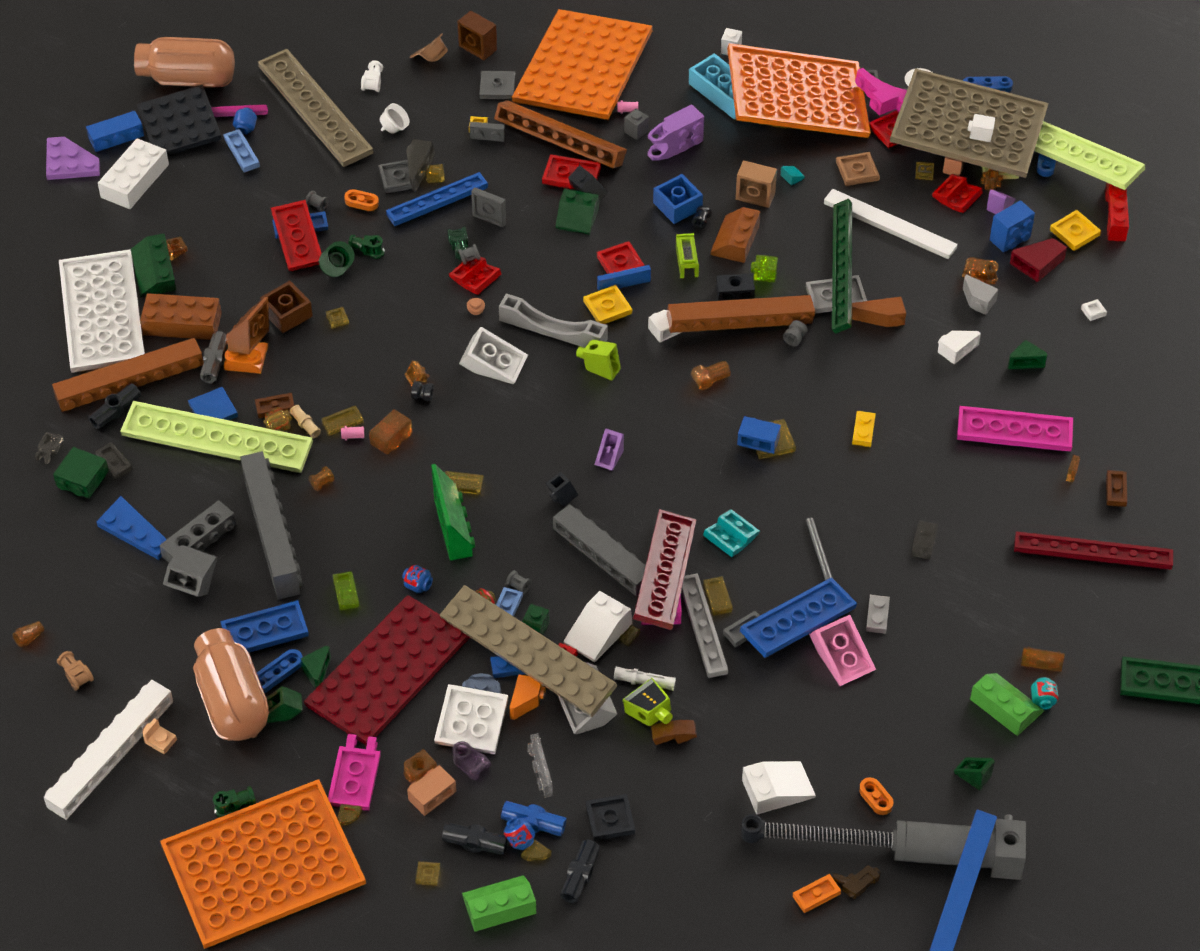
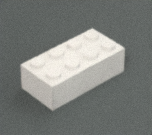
(133, 173)

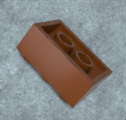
(737, 234)
(249, 329)

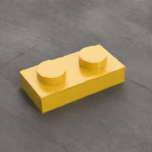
(863, 428)

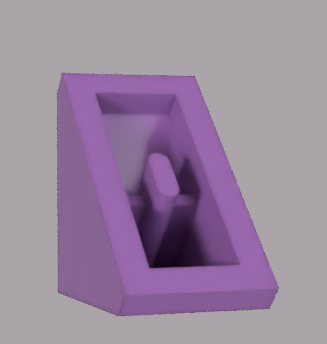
(998, 201)
(610, 449)

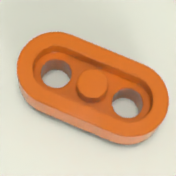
(361, 200)
(877, 797)

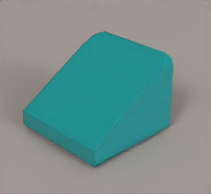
(791, 174)

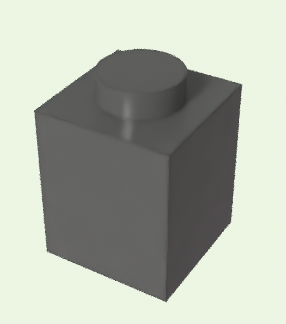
(636, 124)

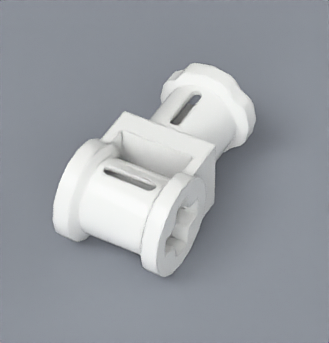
(372, 78)

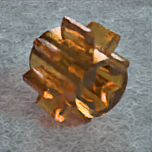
(991, 179)

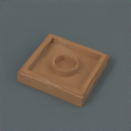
(857, 168)

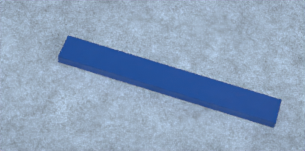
(963, 882)

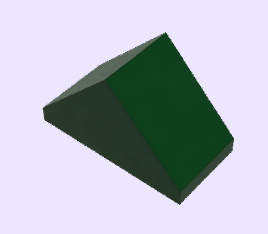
(1027, 356)
(316, 665)
(975, 770)

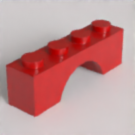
(1118, 213)

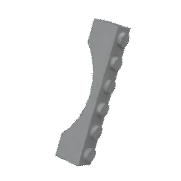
(521, 314)

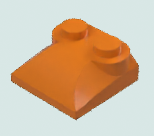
(246, 362)

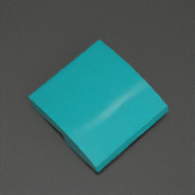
(731, 533)

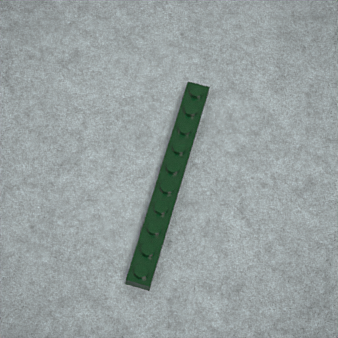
(842, 266)

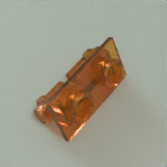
(1042, 659)

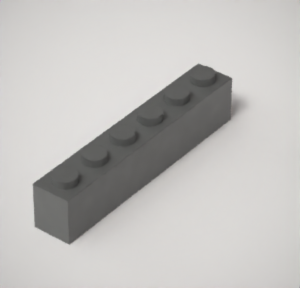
(600, 547)

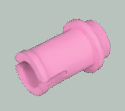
(626, 106)
(352, 432)

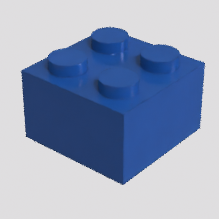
(677, 198)
(1012, 226)

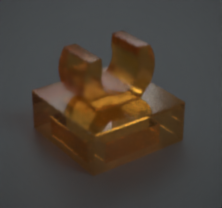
(416, 373)

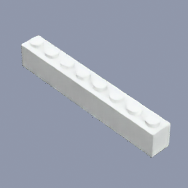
(107, 750)

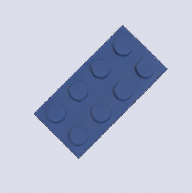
(268, 627)

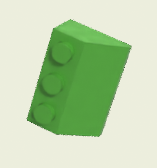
(1005, 703)
(500, 903)

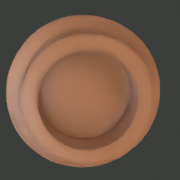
(475, 306)

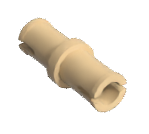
(305, 421)

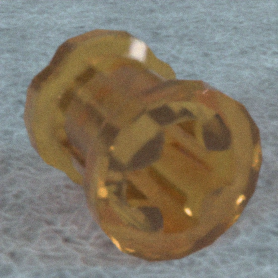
(321, 478)

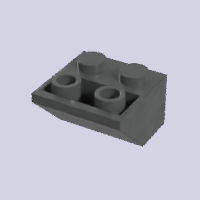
(190, 571)

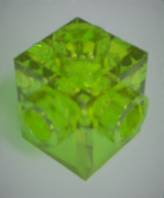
(765, 268)

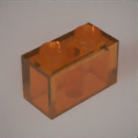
(390, 431)

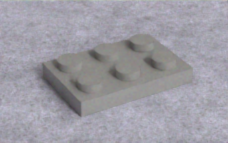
(822, 293)

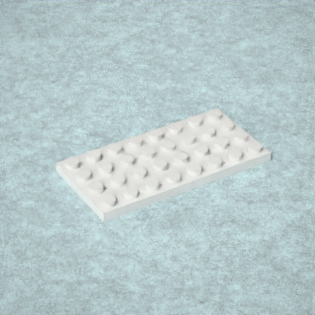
(101, 310)

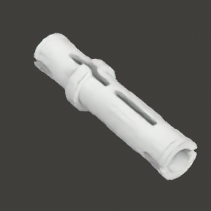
(639, 677)

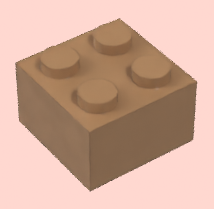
(756, 184)

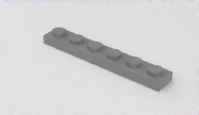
(703, 626)

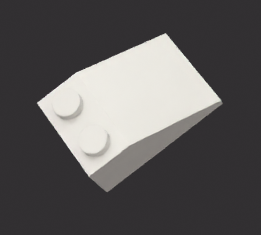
(493, 357)
(598, 626)
(776, 785)

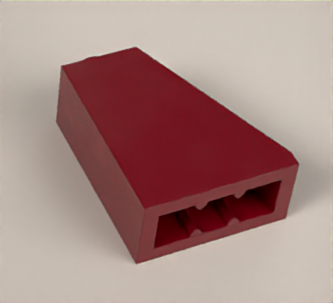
(1038, 258)

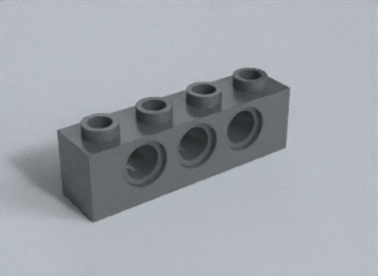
(200, 531)

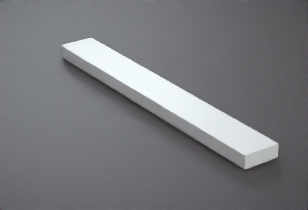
(894, 225)

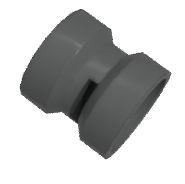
(795, 333)

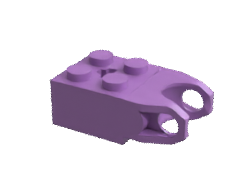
(677, 133)

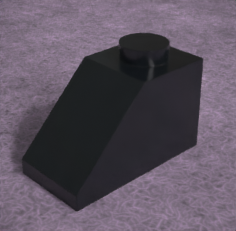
(586, 182)

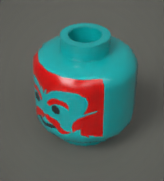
(1044, 692)

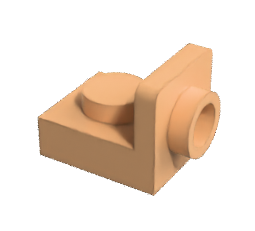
(158, 737)

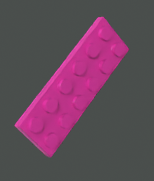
(1015, 428)

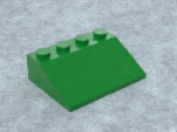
(452, 516)

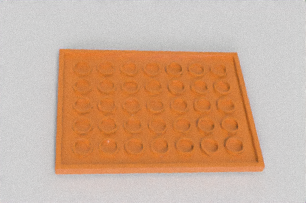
(582, 64)
(797, 91)
(262, 863)

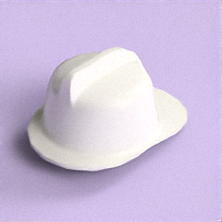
(394, 119)

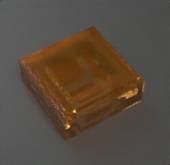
(1073, 468)

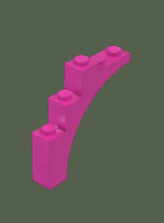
(882, 95)

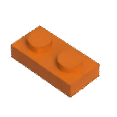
(816, 893)

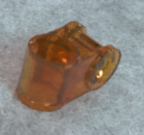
(980, 270)

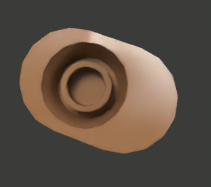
(433, 51)

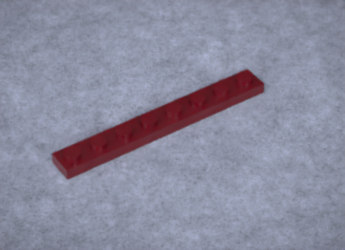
(1093, 550)

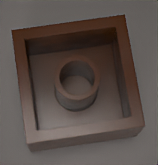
(477, 35)
(288, 306)

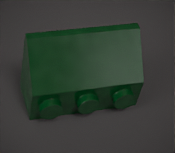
(153, 266)

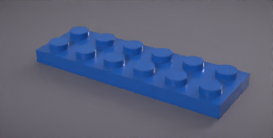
(798, 617)

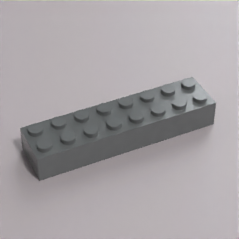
(271, 525)

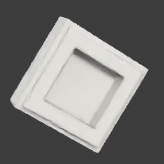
(1093, 310)

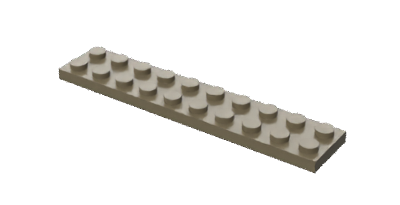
(315, 107)
(528, 651)

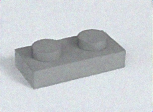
(877, 614)

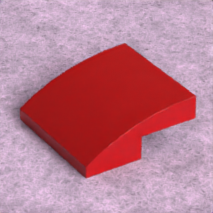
(957, 193)
(475, 275)

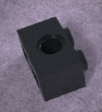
(735, 287)

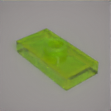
(345, 590)

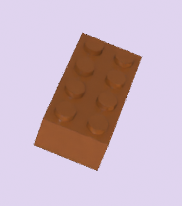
(180, 316)

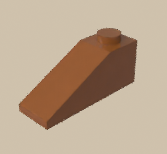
(880, 312)

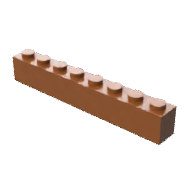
(560, 134)
(740, 313)
(137, 370)

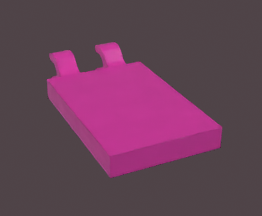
(355, 774)

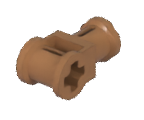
(75, 671)

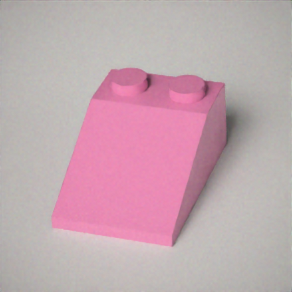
(842, 650)

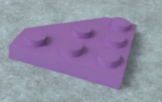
(69, 160)

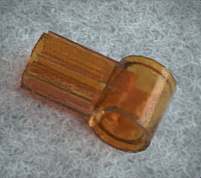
(706, 376)

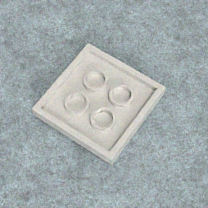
(471, 717)

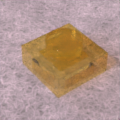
(435, 173)

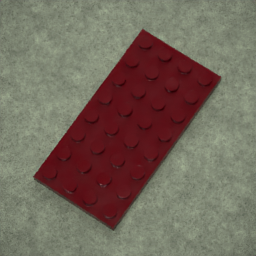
(386, 670)

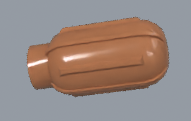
(185, 61)
(229, 686)

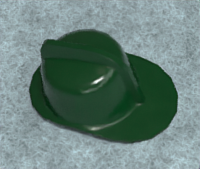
(336, 259)

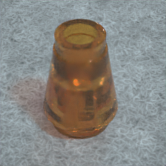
(25, 635)

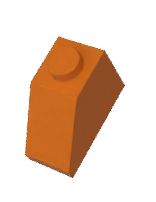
(526, 696)

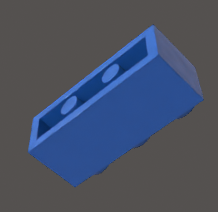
(115, 131)

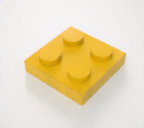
(1075, 230)
(607, 305)

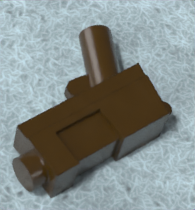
(856, 884)

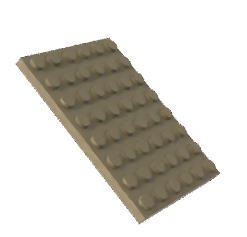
(938, 116)

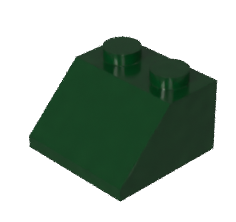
(577, 211)

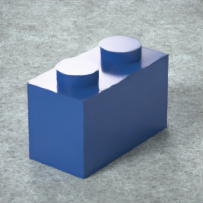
(759, 434)

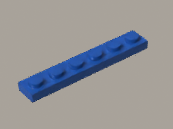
(436, 199)

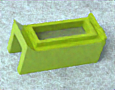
(686, 253)

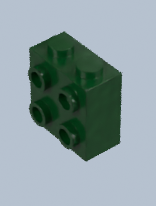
(81, 472)

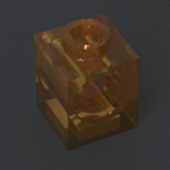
(419, 760)

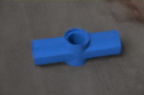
(536, 816)

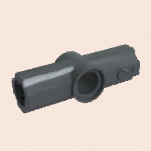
(214, 357)

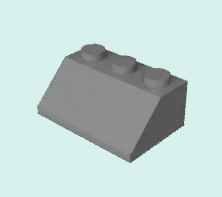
(581, 722)

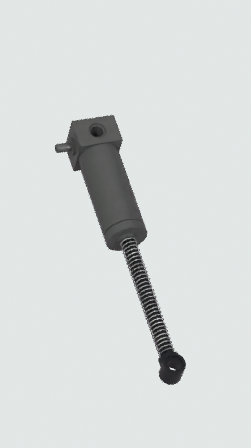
(914, 841)

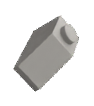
(979, 294)

